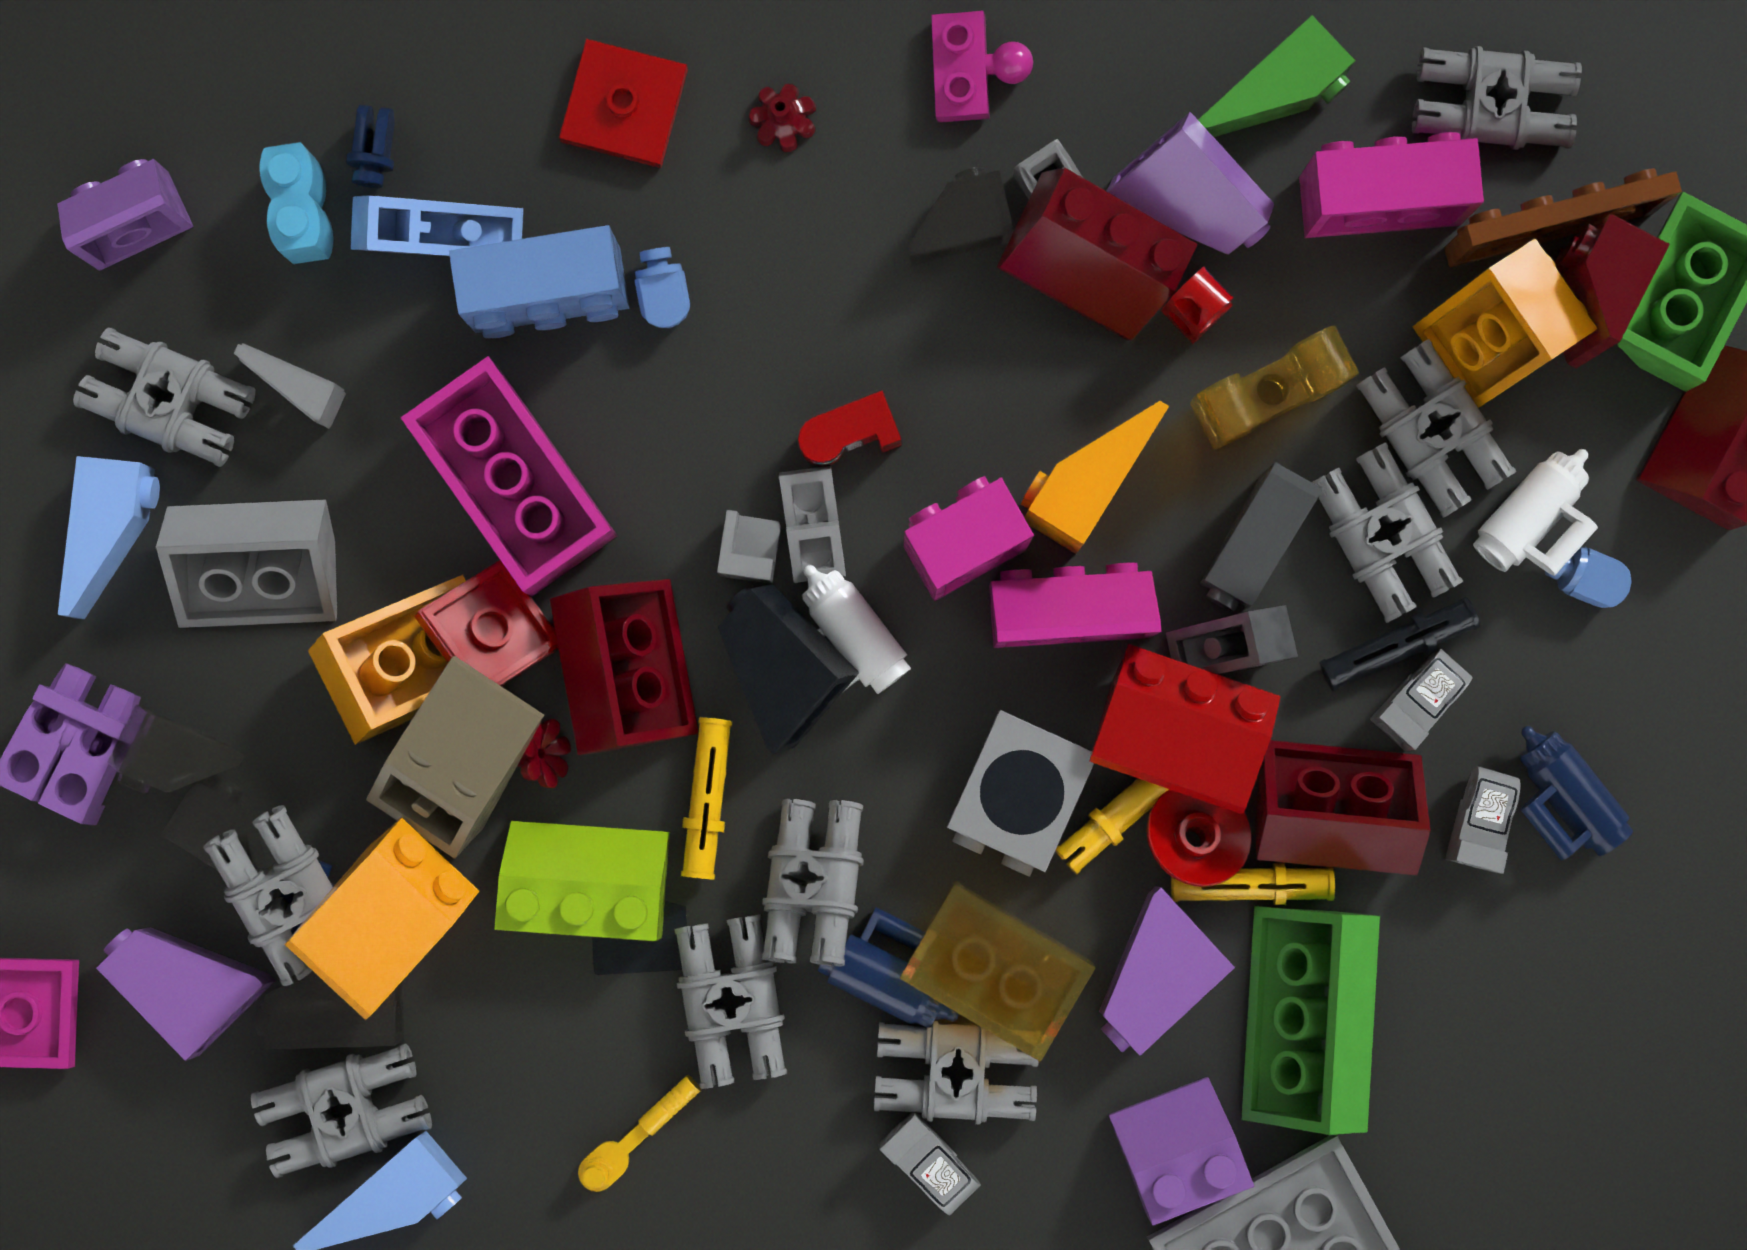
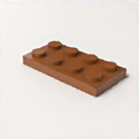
(1548, 221)

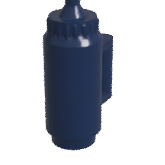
(1574, 794)
(876, 974)

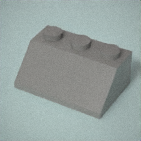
(249, 563)

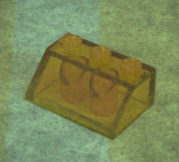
(997, 971)

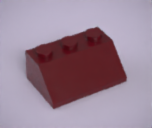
(1095, 253)
(1609, 275)
(1704, 446)
(623, 665)
(1342, 808)

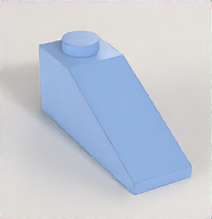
(429, 226)
(105, 520)
(396, 1196)

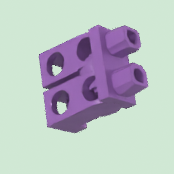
(65, 746)

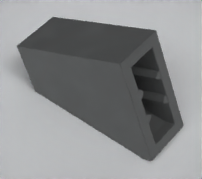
(1259, 537)

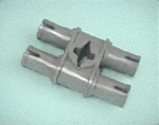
(1514, 79)
(1444, 400)
(164, 422)
(1415, 538)
(252, 889)
(828, 899)
(712, 1023)
(935, 1094)
(337, 1138)

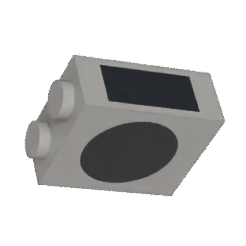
(1020, 793)

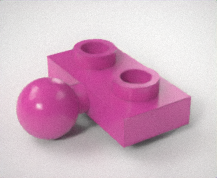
(964, 65)

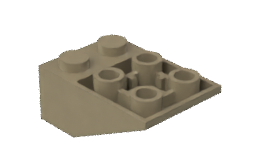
(455, 757)

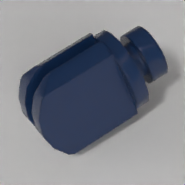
(379, 160)

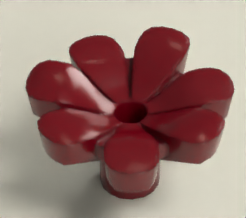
(784, 123)
(542, 756)

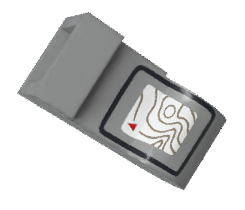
(1421, 700)
(1484, 820)
(929, 1162)

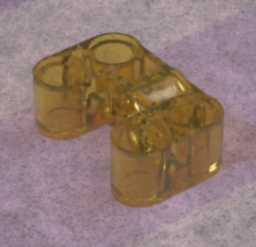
(1304, 375)

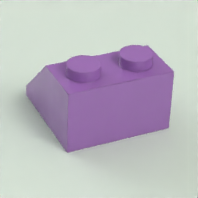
(122, 214)
(1181, 1151)

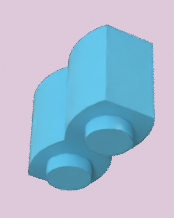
(297, 195)

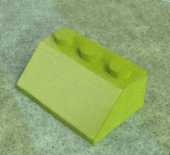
(583, 881)

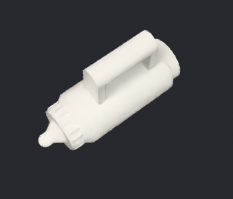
(1533, 511)
(854, 629)

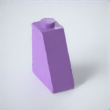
(1195, 189)
(1159, 975)
(181, 987)

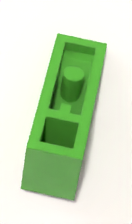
(1285, 83)

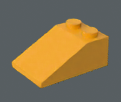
(1506, 323)
(1082, 485)
(381, 664)
(382, 917)

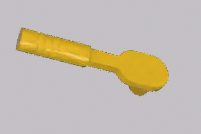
(611, 1158)

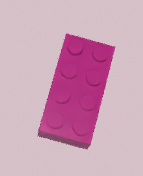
(509, 477)

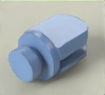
(661, 289)
(1594, 578)

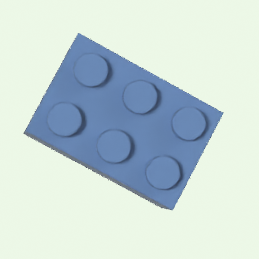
(540, 281)

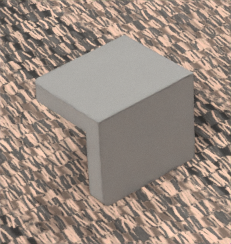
(748, 548)

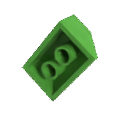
(1691, 296)

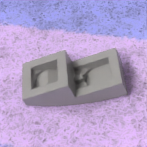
(812, 521)

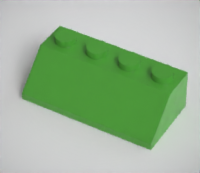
(1310, 1019)

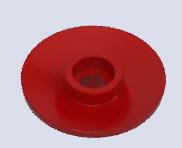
(1222, 833)

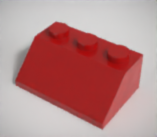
(1185, 728)

